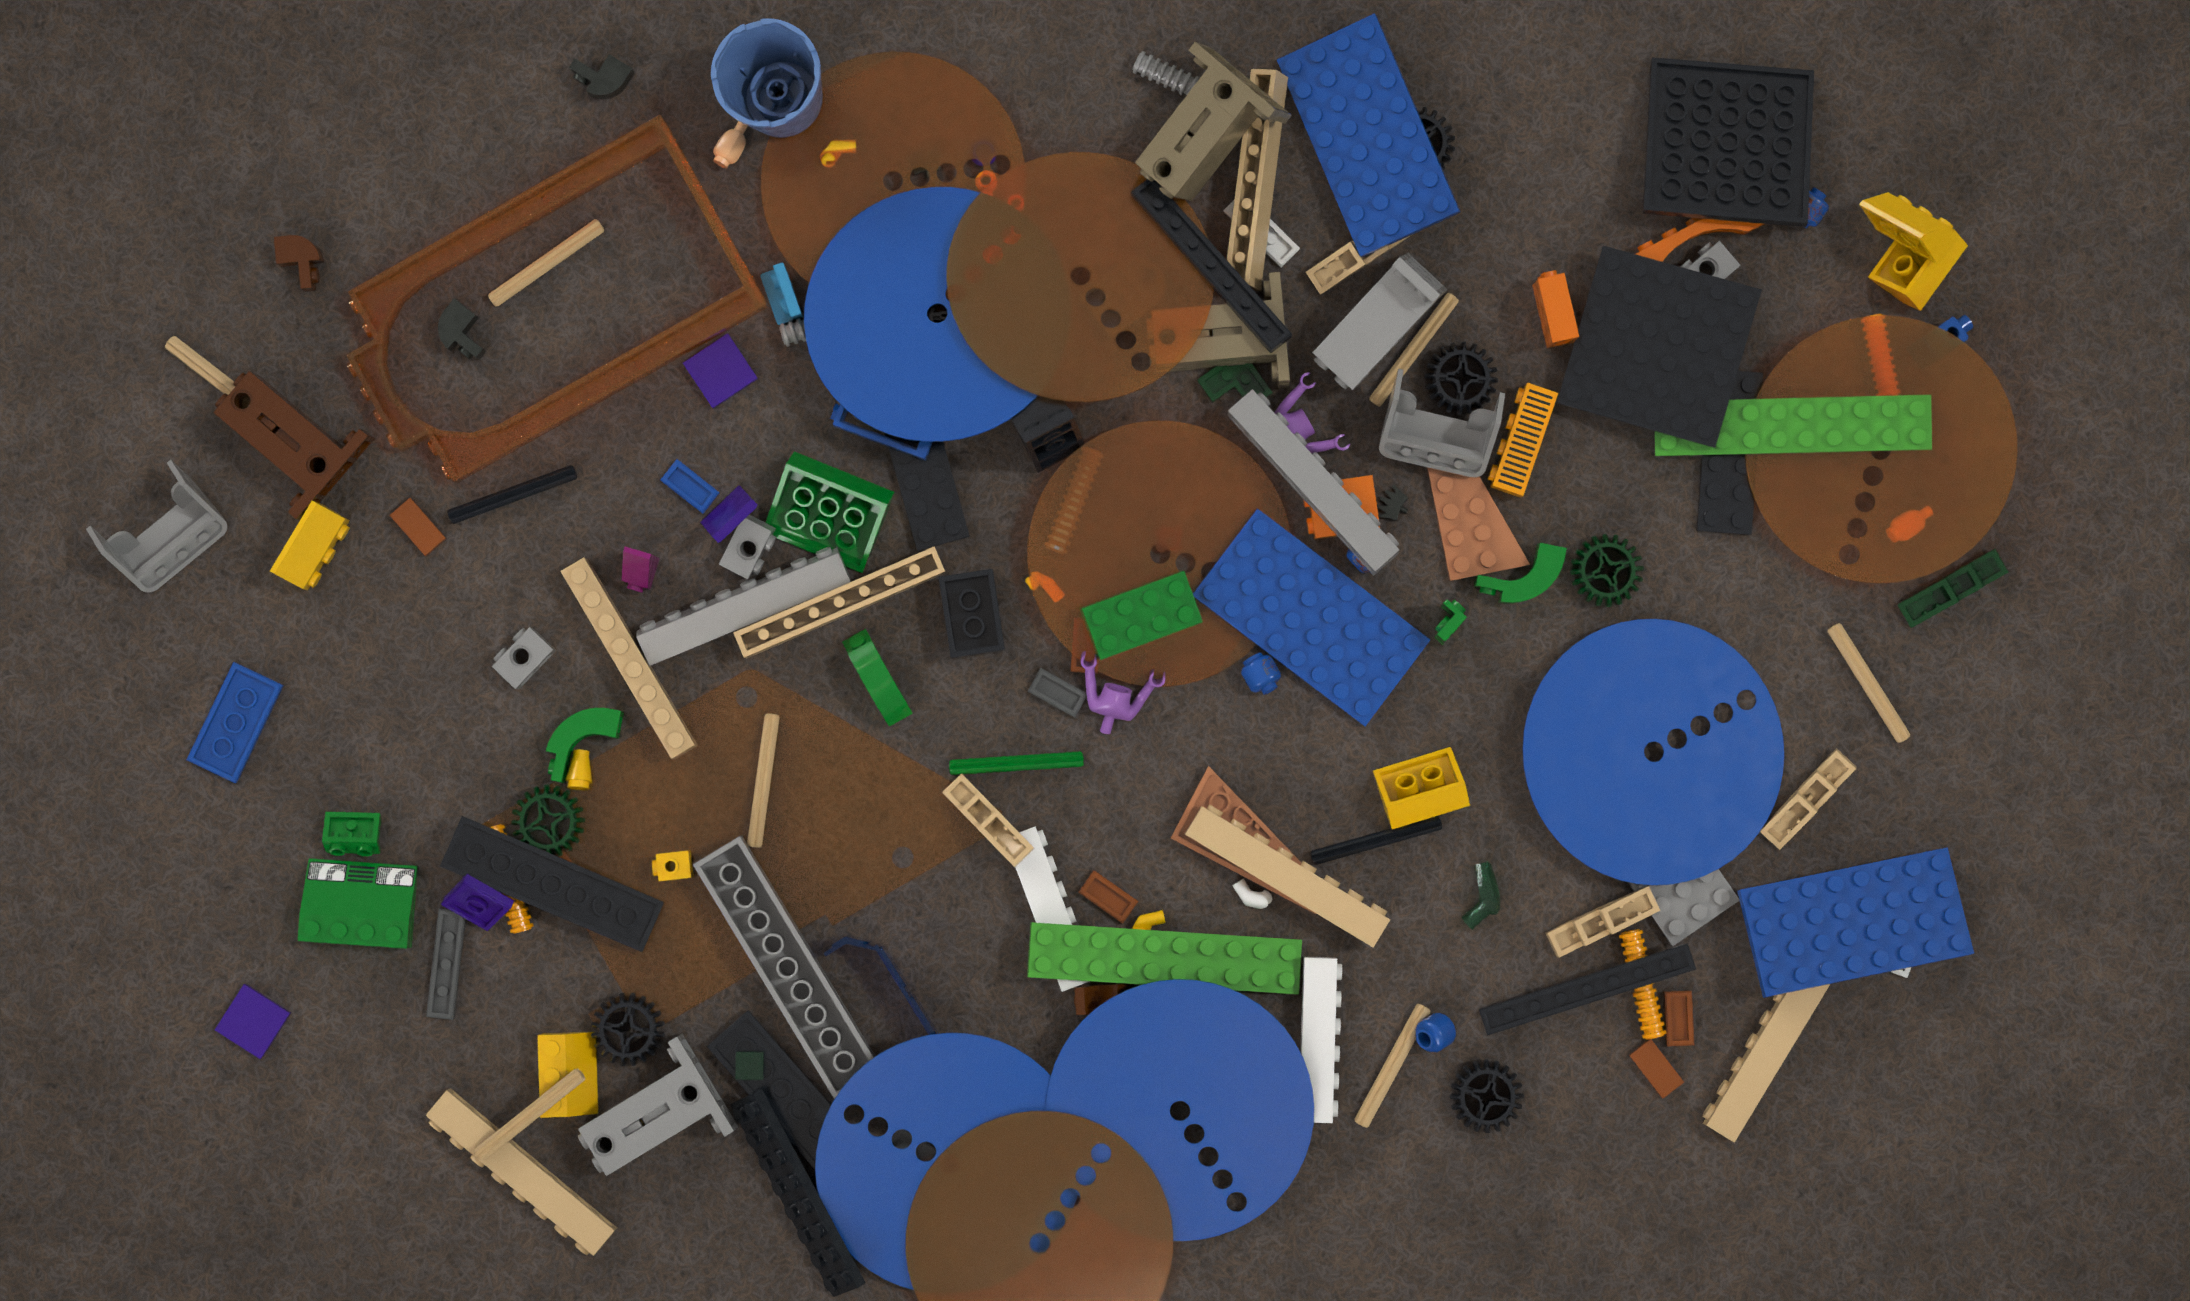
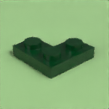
(1225, 378)

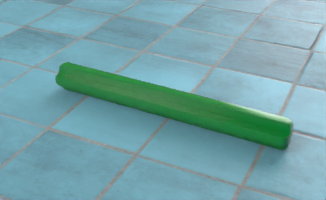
(1016, 763)

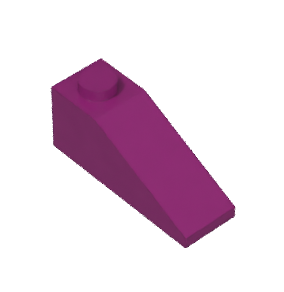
(638, 569)

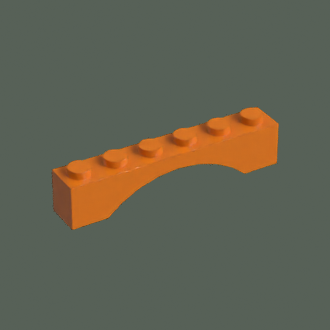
(1694, 228)

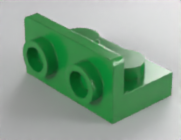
(1447, 625)
(351, 833)

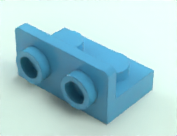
(781, 294)

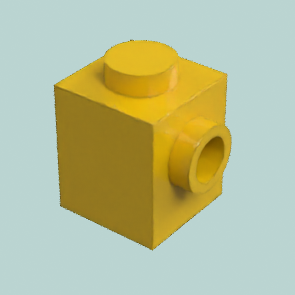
(673, 865)

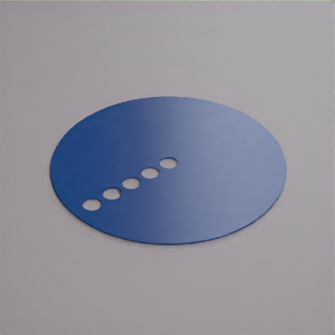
(874, 332)
(1590, 766)
(1223, 1061)
(938, 1093)

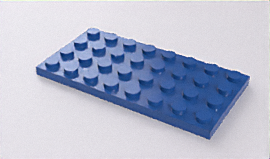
(1368, 135)
(1311, 617)
(1855, 922)

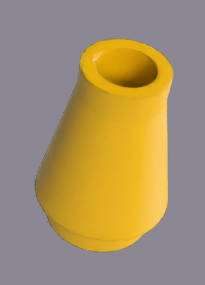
(579, 771)

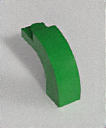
(1543, 573)
(877, 677)
(576, 728)

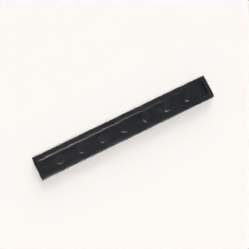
(1212, 265)
(1587, 989)

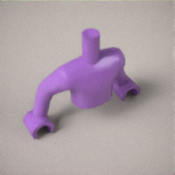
(1299, 422)
(1114, 698)

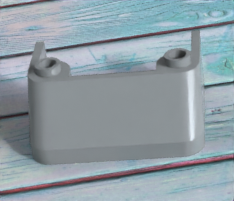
(1438, 439)
(168, 542)

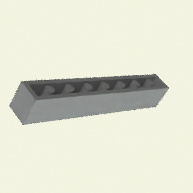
(1313, 481)
(742, 606)

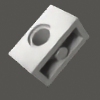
(1717, 258)
(735, 556)
(539, 653)

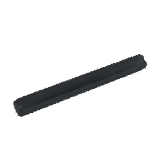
(512, 494)
(1375, 840)

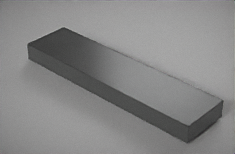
(446, 965)

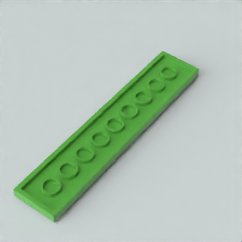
(1815, 426)
(1155, 955)

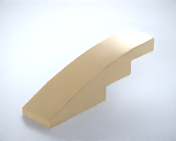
(1342, 265)
(1808, 799)
(988, 820)
(1602, 921)

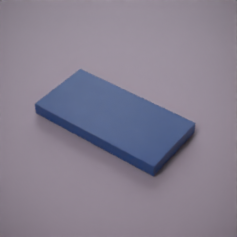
(235, 722)

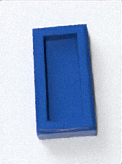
(690, 486)

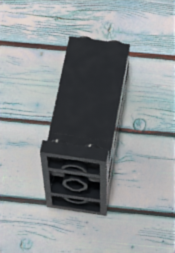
(1047, 431)

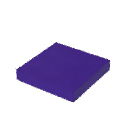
(720, 371)
(729, 514)
(477, 902)
(252, 1021)

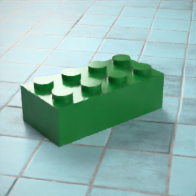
(1141, 615)

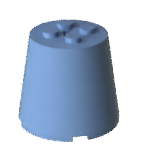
(757, 64)

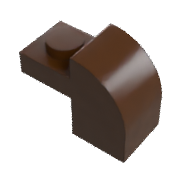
(299, 251)
(1091, 996)

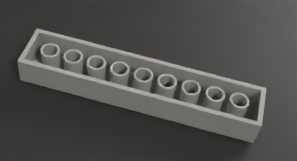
(785, 962)

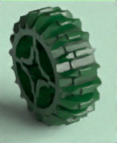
(1610, 582)
(543, 808)

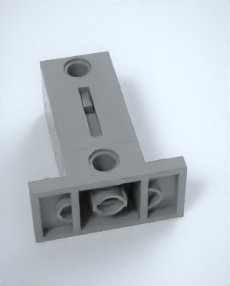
(1378, 321)
(656, 1113)

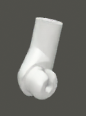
(1252, 898)

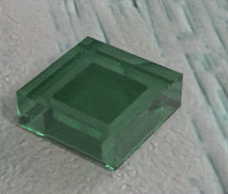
(749, 1066)

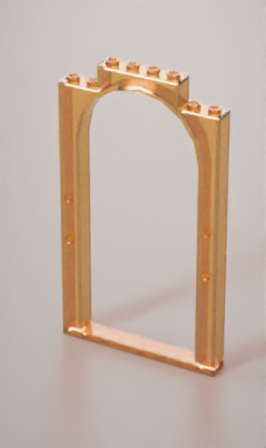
(384, 295)

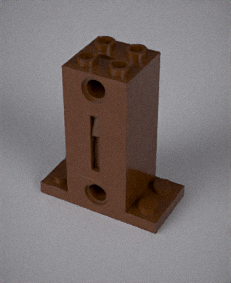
(289, 438)

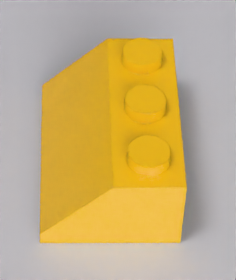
(1910, 225)
(1912, 276)
(311, 546)
(1421, 788)
(558, 1057)

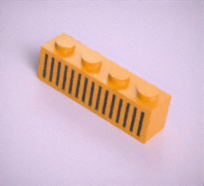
(1523, 440)

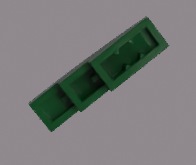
(1953, 588)

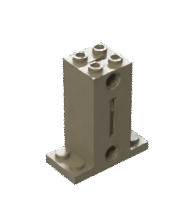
(1205, 126)
(1231, 343)

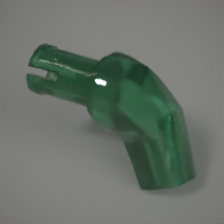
(1488, 896)

